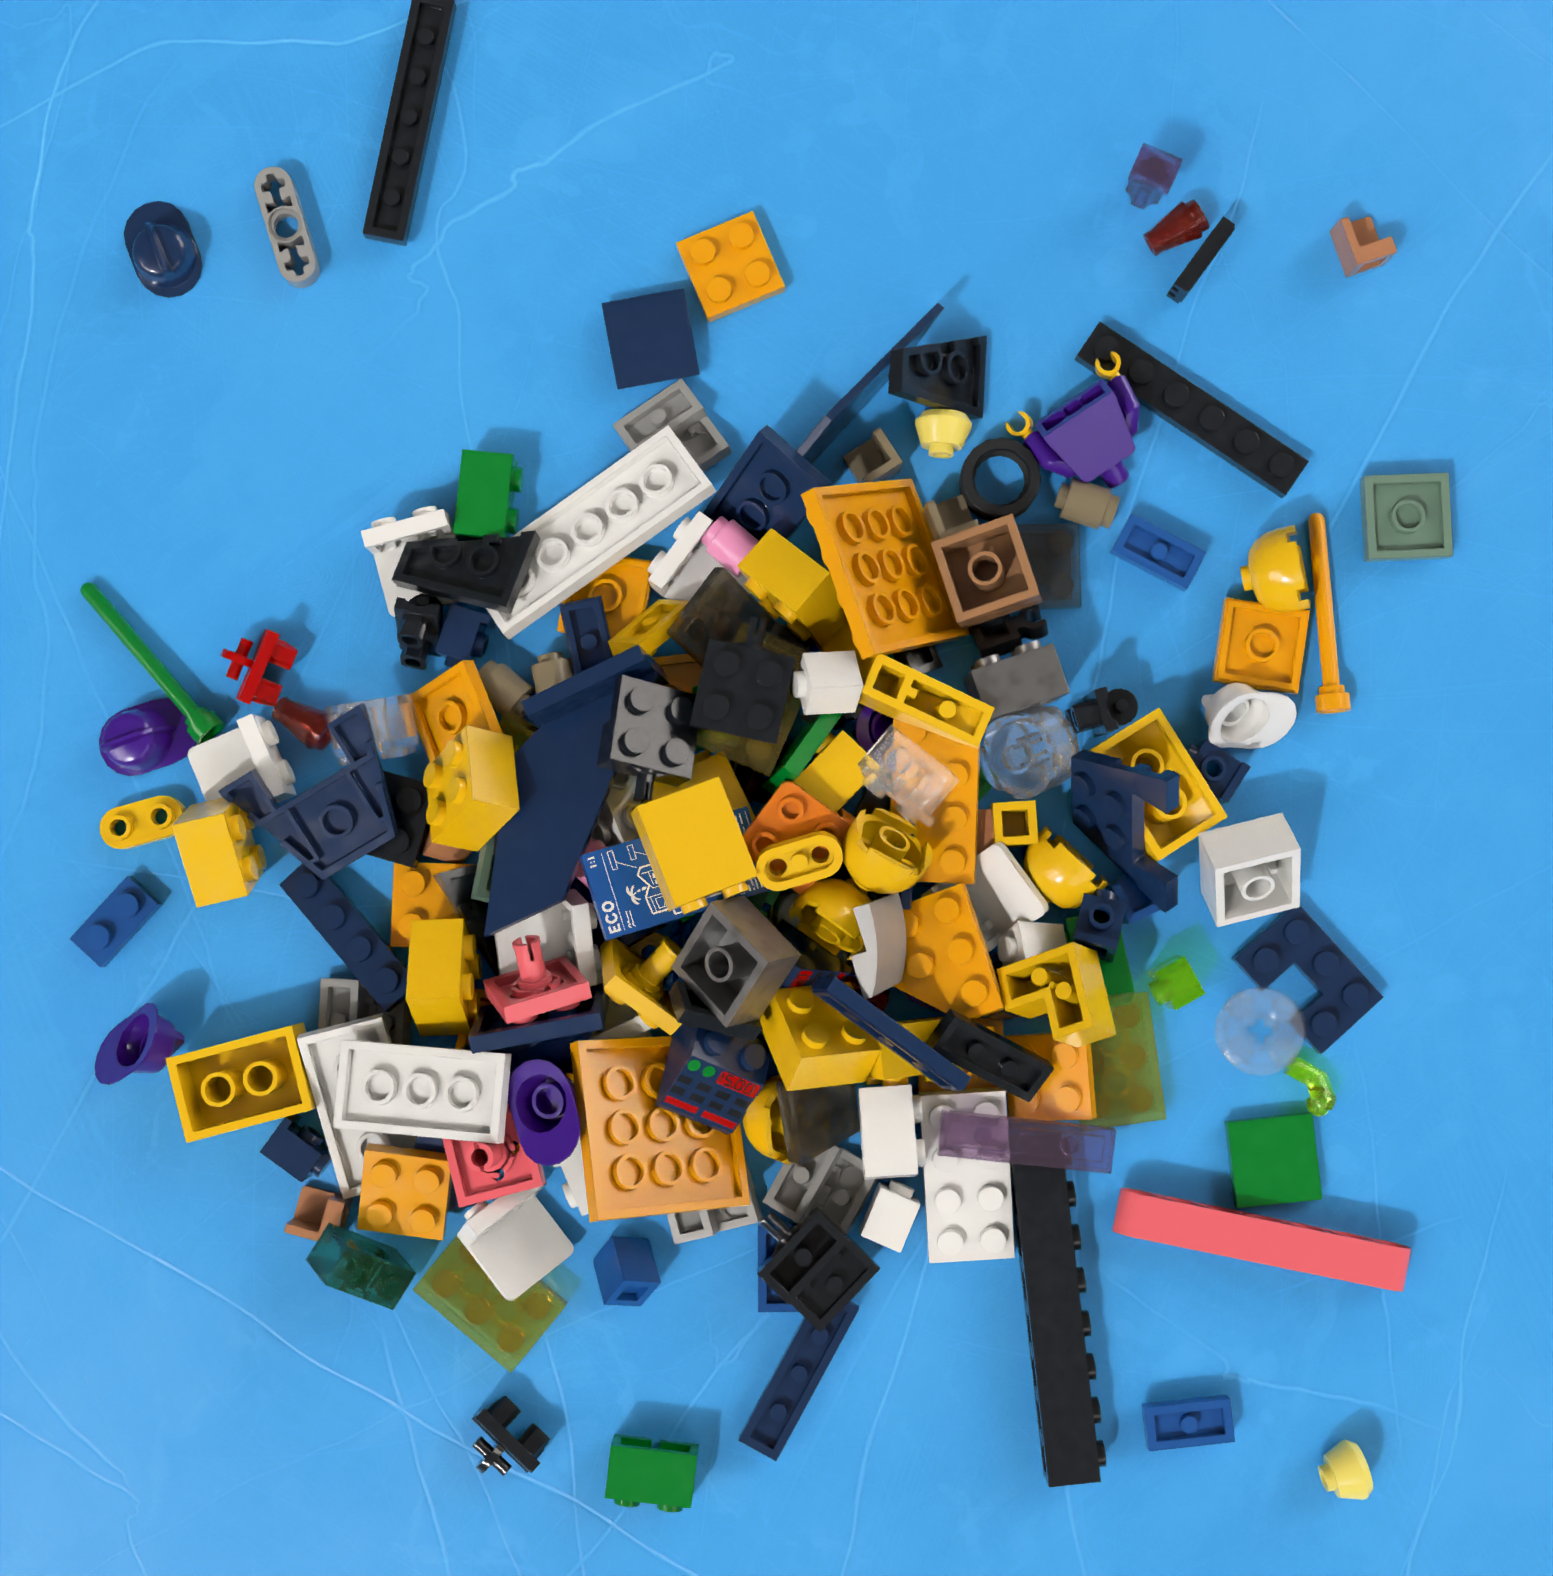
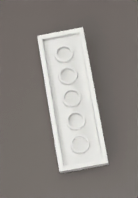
(606, 524)

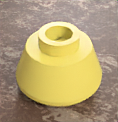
(942, 431)
(1346, 1471)

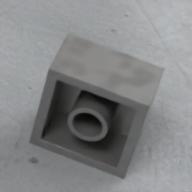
(1019, 682)
(735, 961)

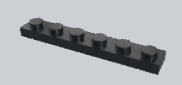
(409, 121)
(1196, 412)

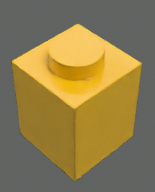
(1015, 823)

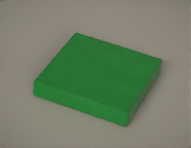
(801, 750)
(1273, 1160)

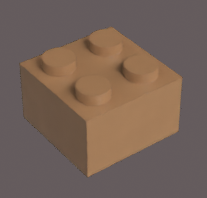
(986, 572)

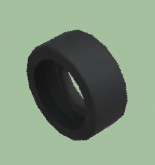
(1004, 448)

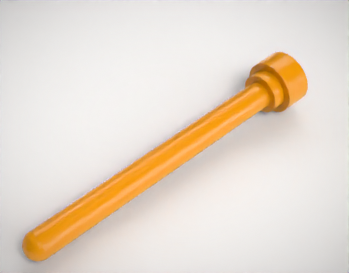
(1331, 695)

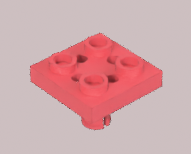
(536, 985)
(474, 1166)

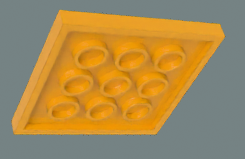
(882, 565)
(639, 1154)

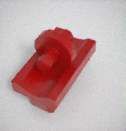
(269, 650)

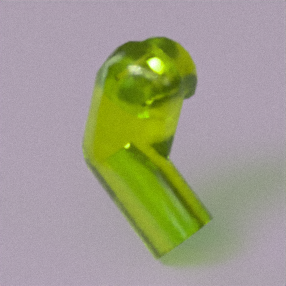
(1318, 1084)

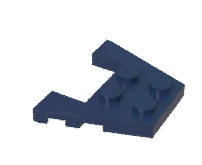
(1111, 814)
(336, 817)

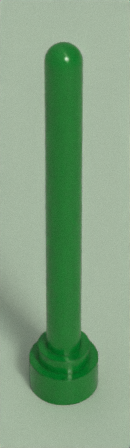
(201, 723)

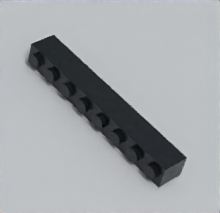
(1057, 1325)

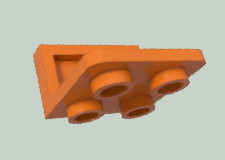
(793, 814)

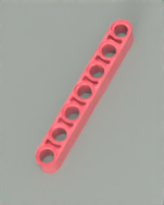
(1261, 1239)

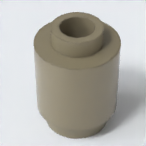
(1086, 504)
(551, 670)
(505, 688)

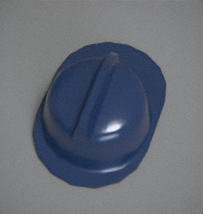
(163, 249)

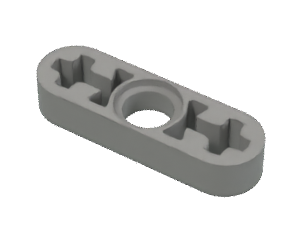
(289, 197)

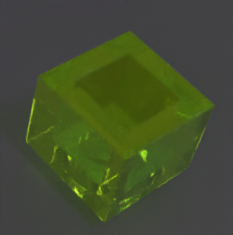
(1174, 983)

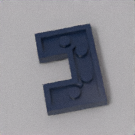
(1342, 988)

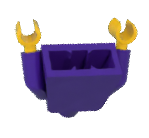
(1089, 431)

